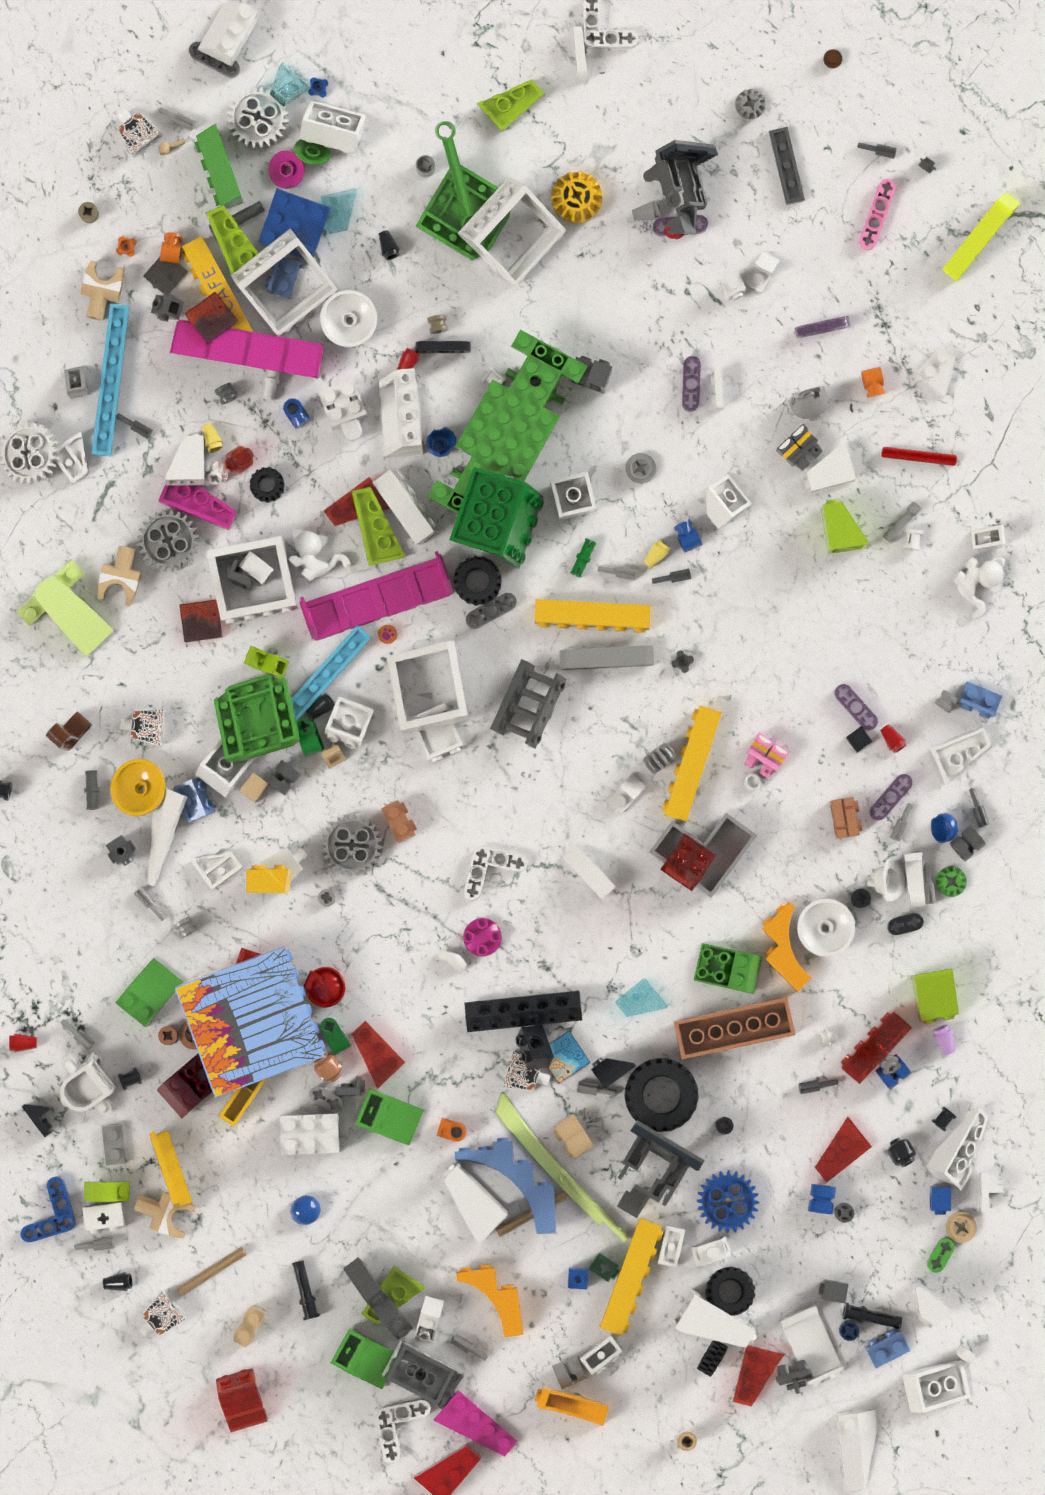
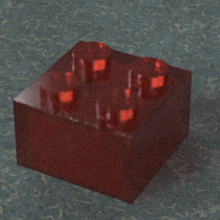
(688, 862)

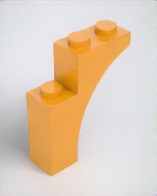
(782, 956)
(504, 1299)
(571, 1404)

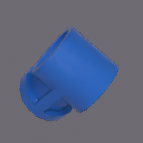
(300, 417)
(688, 536)

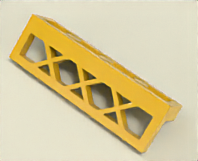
(170, 1169)

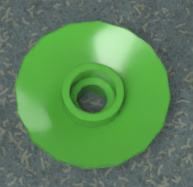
(311, 152)

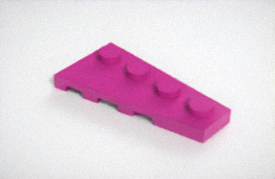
(198, 503)
(470, 1421)

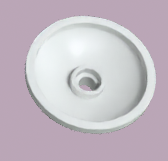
(348, 305)
(840, 925)

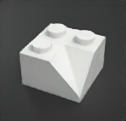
(573, 495)

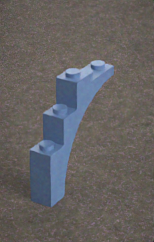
(522, 1175)

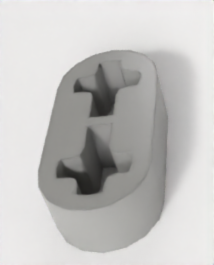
(329, 1095)

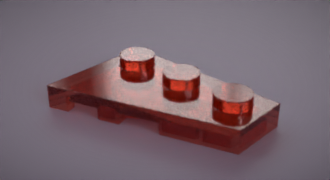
(344, 509)
(377, 1054)
(842, 1151)
(754, 1373)

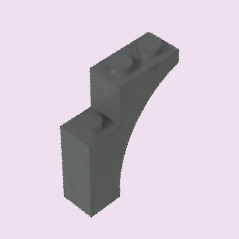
(377, 1298)

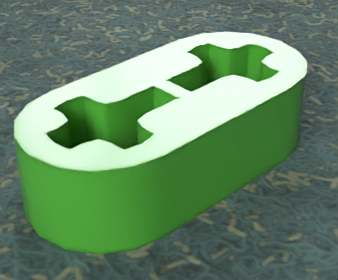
(944, 1258)

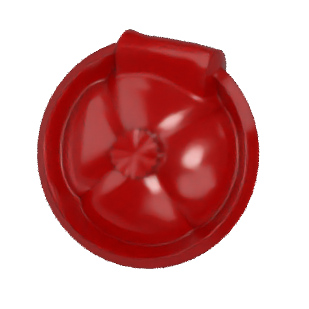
(325, 987)

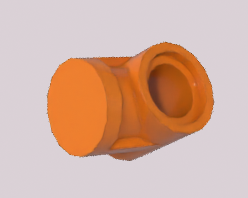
(171, 248)
(873, 382)
(445, 1130)

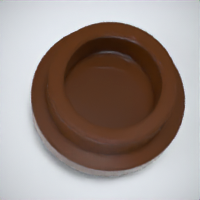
(832, 58)

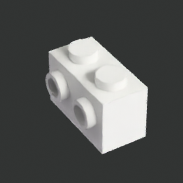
(601, 1354)

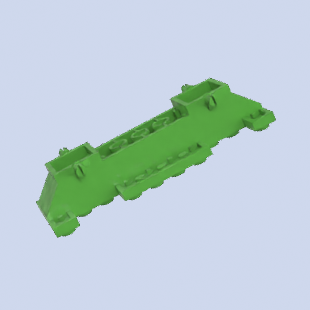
(512, 421)

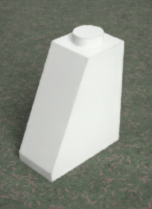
(188, 462)
(831, 471)

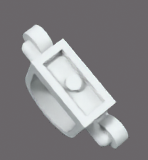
(86, 1086)

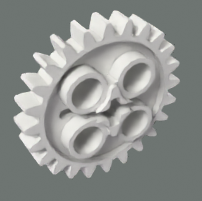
(250, 133)
(12, 455)

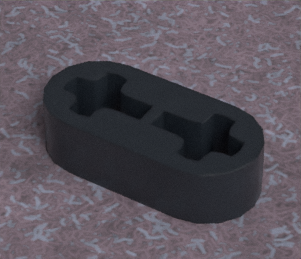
(903, 919)

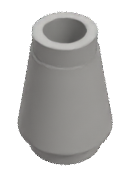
(647, 212)

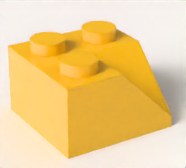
(268, 880)

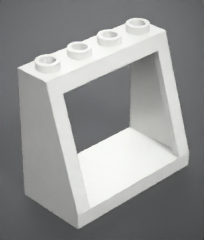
(494, 211)
(265, 260)
(400, 414)
(243, 549)
(439, 720)
(475, 1203)
(707, 1321)

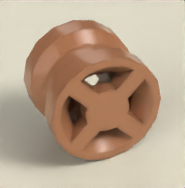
(168, 1035)

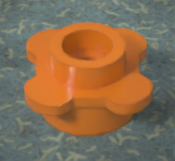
(121, 246)

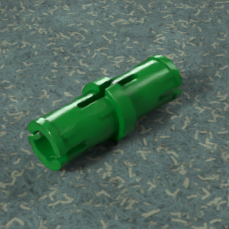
(583, 558)

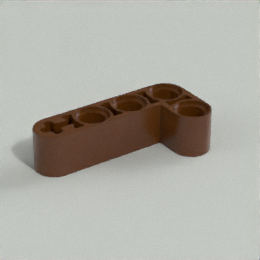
(69, 734)

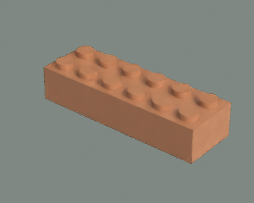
(734, 1028)

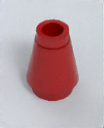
(408, 359)
(893, 739)
(21, 1042)

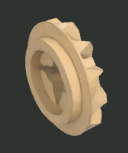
(970, 1226)

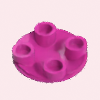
(482, 937)

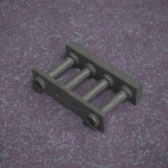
(512, 698)

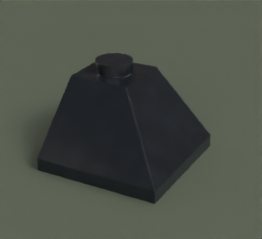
(610, 1070)

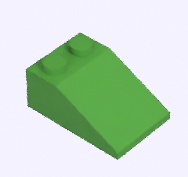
(149, 992)

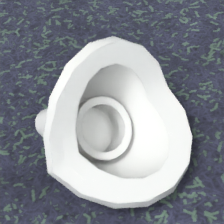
(888, 881)

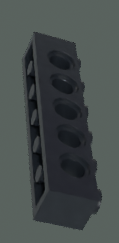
(523, 1011)

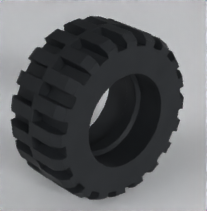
(666, 1068)

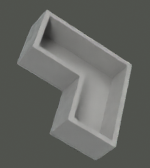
(727, 841)

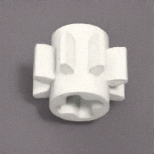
(217, 472)

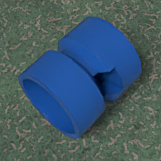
(893, 1080)
(821, 1199)

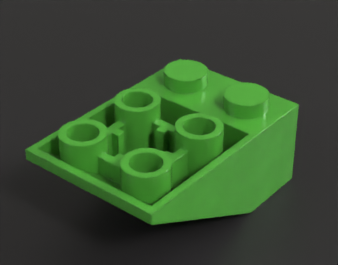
(728, 968)
(389, 1116)
(362, 1358)

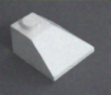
(725, 501)

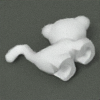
(308, 546)
(987, 574)

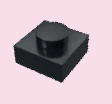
(858, 739)

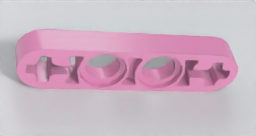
(879, 215)

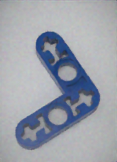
(59, 1214)

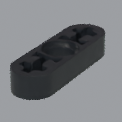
(443, 347)

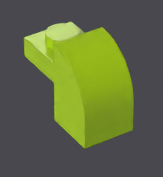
(266, 662)
(106, 1191)

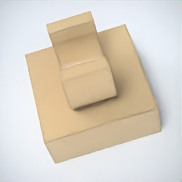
(333, 755)

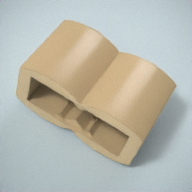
(574, 1136)
(247, 1330)

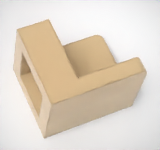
(254, 787)

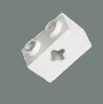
(113, 1210)

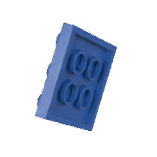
(298, 214)

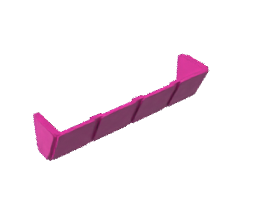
(251, 350)
(377, 598)

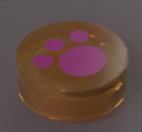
(387, 634)

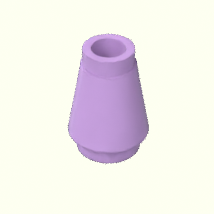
(944, 1038)

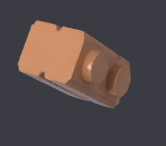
(845, 817)

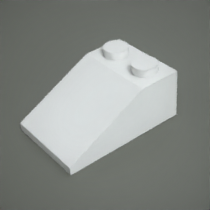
(222, 774)
(936, 1386)

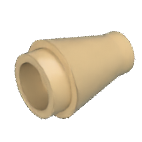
(687, 1446)

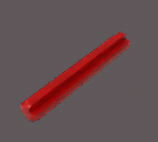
(919, 456)

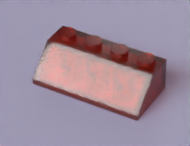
(875, 1047)

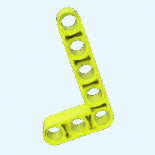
(980, 236)

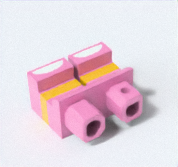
(771, 761)

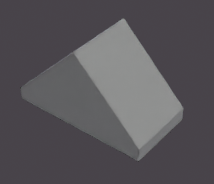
(76, 382)

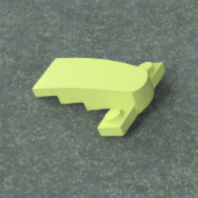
(66, 609)

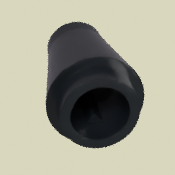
(388, 245)
(320, 706)
(118, 1282)

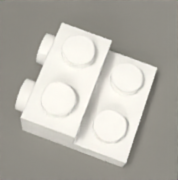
(348, 723)

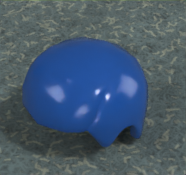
(441, 442)
(944, 827)
(305, 1210)

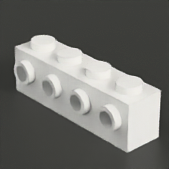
(405, 506)

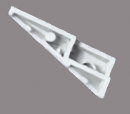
(162, 832)

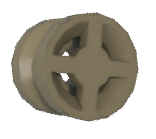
(90, 215)
(437, 324)

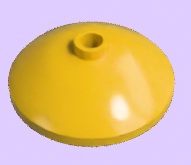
(127, 787)

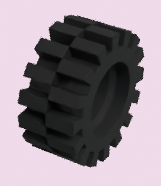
(267, 473)
(712, 1358)

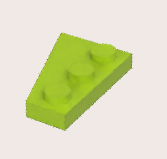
(511, 104)
(399, 1288)

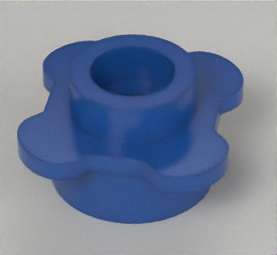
(313, 87)

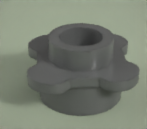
(927, 164)
(687, 661)

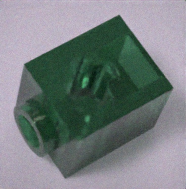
(602, 1259)

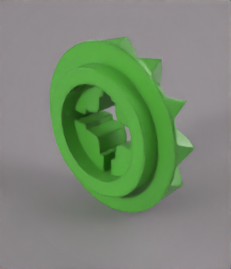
(941, 881)

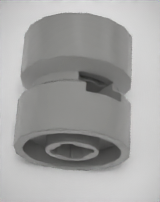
(569, 1372)

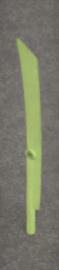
(516, 1125)

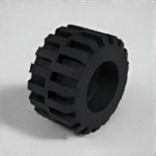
(470, 565)
(742, 1279)

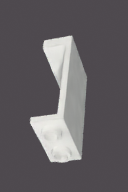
(811, 1343)

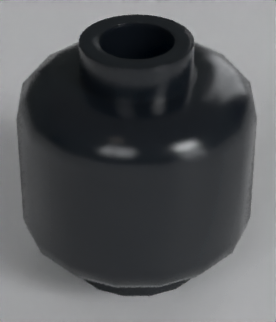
(901, 1152)

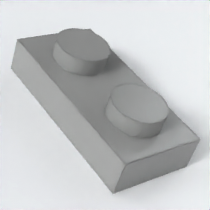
(113, 1145)

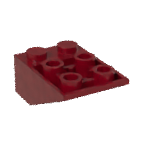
(186, 1087)

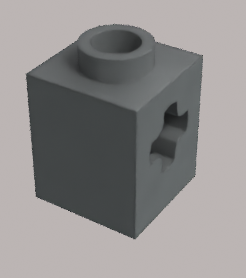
(833, 1291)

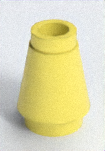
(211, 438)
(657, 552)

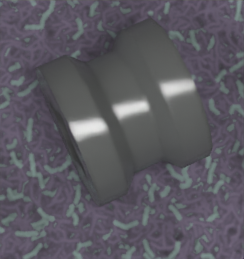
(226, 393)
(844, 1212)

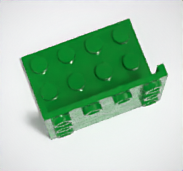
(497, 516)

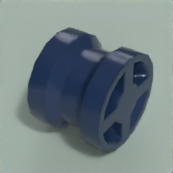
(851, 1333)

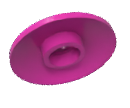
(278, 169)

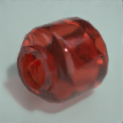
(239, 459)

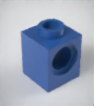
(940, 1200)
(578, 1278)

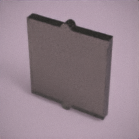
(165, 275)

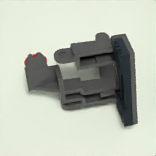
(678, 161)
(677, 1156)

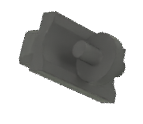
(802, 1373)

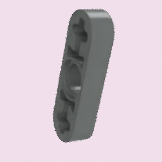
(224, 71)
(506, 608)

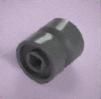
(286, 771)
(967, 843)

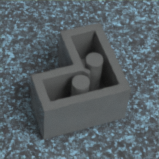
(596, 375)

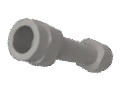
(912, 510)

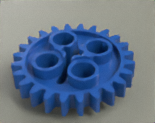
(731, 1219)

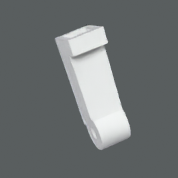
(914, 879)

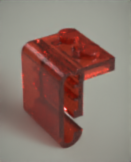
(241, 1400)

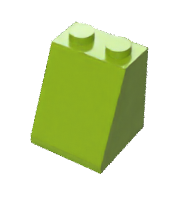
(840, 529)
(935, 995)

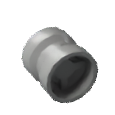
(425, 162)

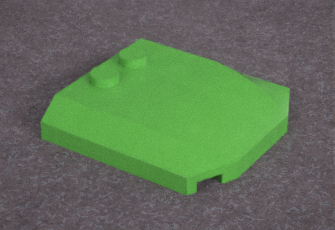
(443, 213)
(256, 718)

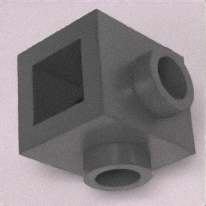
(166, 307)
(114, 848)

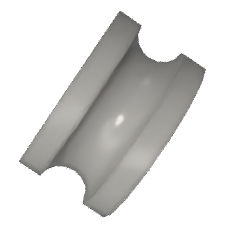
(331, 894)

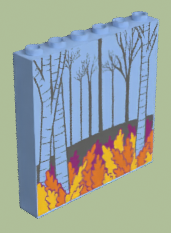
(250, 1021)

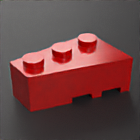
(448, 1472)

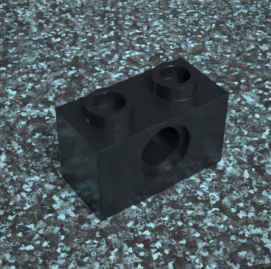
(534, 1047)

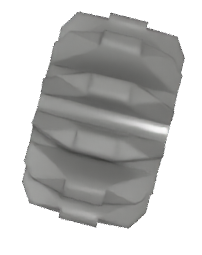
(659, 758)

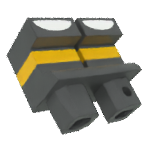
(797, 446)

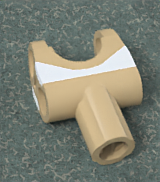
(100, 290)
(121, 575)
(161, 1213)

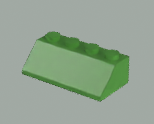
(219, 168)

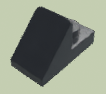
(35, 1113)

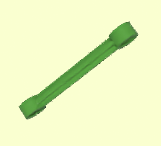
(456, 171)

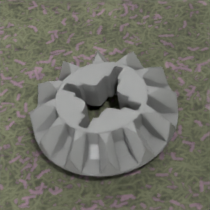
(747, 112)
(642, 459)

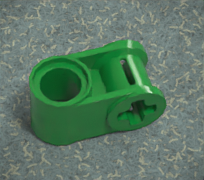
(309, 739)
(336, 1039)

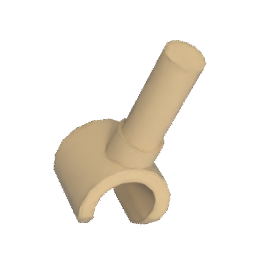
(164, 148)

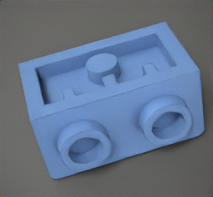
(283, 277)
(979, 699)
(198, 802)
(887, 1348)

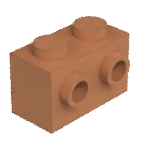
(398, 822)

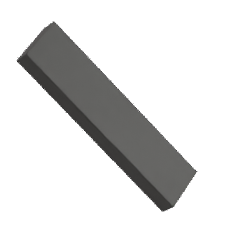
(786, 165)

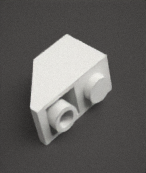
(429, 1319)

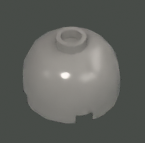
(809, 403)

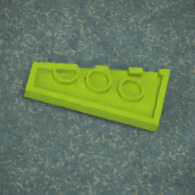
(231, 239)
(375, 529)

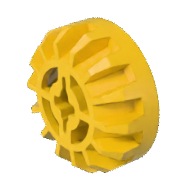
(584, 212)

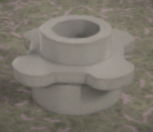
(890, 1064)

